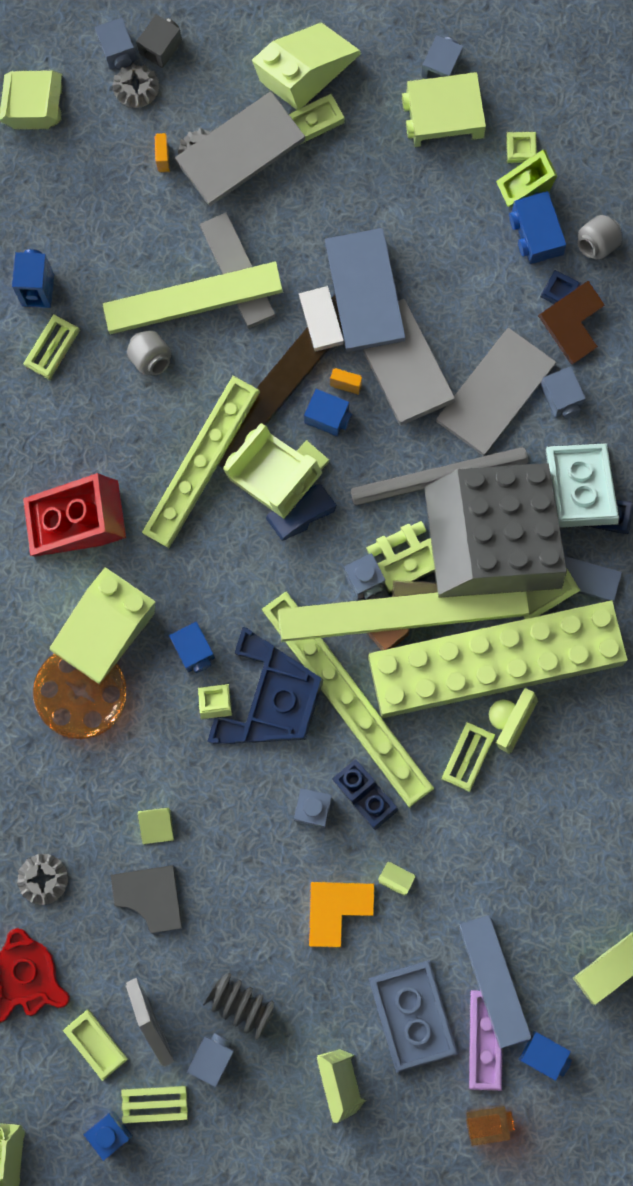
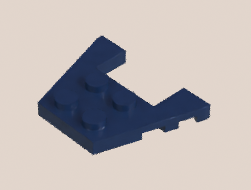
(281, 702)

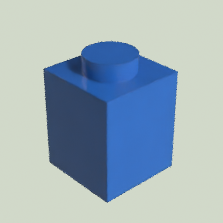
(327, 413)
(192, 648)
(546, 1056)
(108, 1135)

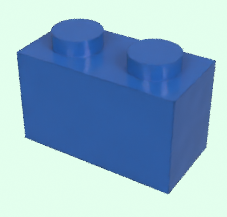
(537, 227)
(33, 279)

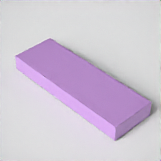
(484, 1053)

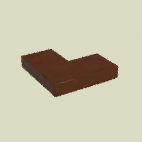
(565, 319)

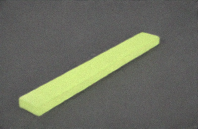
(396, 614)
(356, 711)

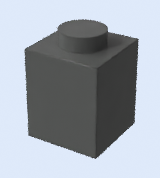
(159, 40)

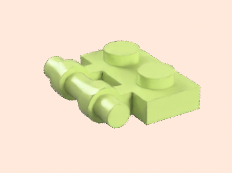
(408, 564)

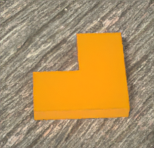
(328, 905)

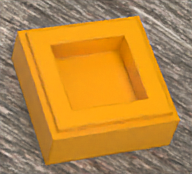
(162, 152)
(346, 381)

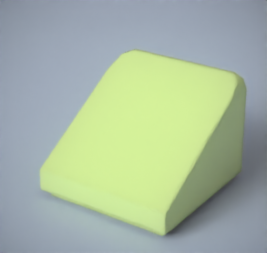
(156, 825)
(396, 878)

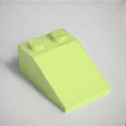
(303, 63)
(103, 625)

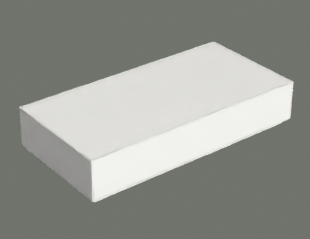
(321, 318)

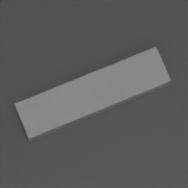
(230, 258)

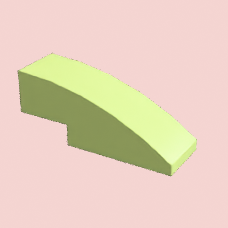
(607, 971)

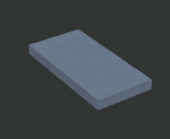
(364, 290)

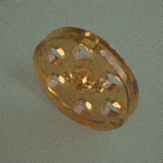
(78, 707)

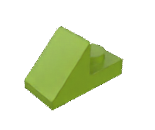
(530, 177)

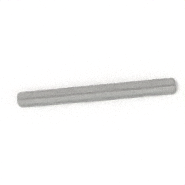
(418, 480)

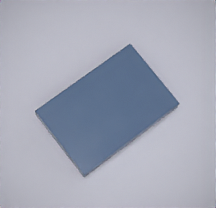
(412, 1016)

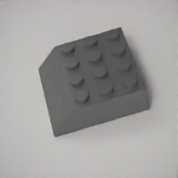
(495, 531)

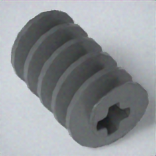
(240, 1005)

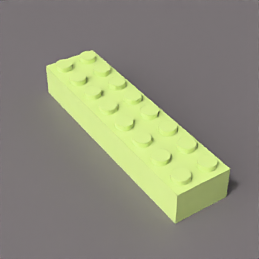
(497, 659)

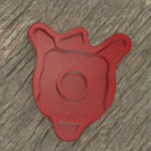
(28, 976)

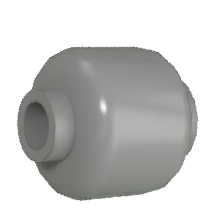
(599, 237)
(149, 353)

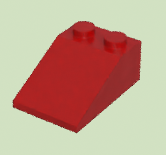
(74, 516)

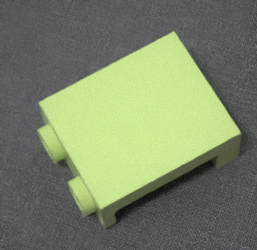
(444, 107)
(271, 471)

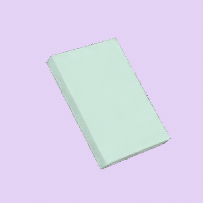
(582, 485)

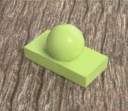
(512, 718)

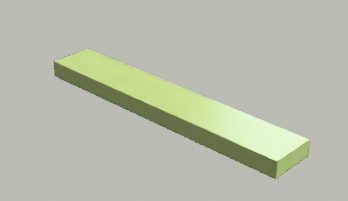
(192, 298)
(201, 461)

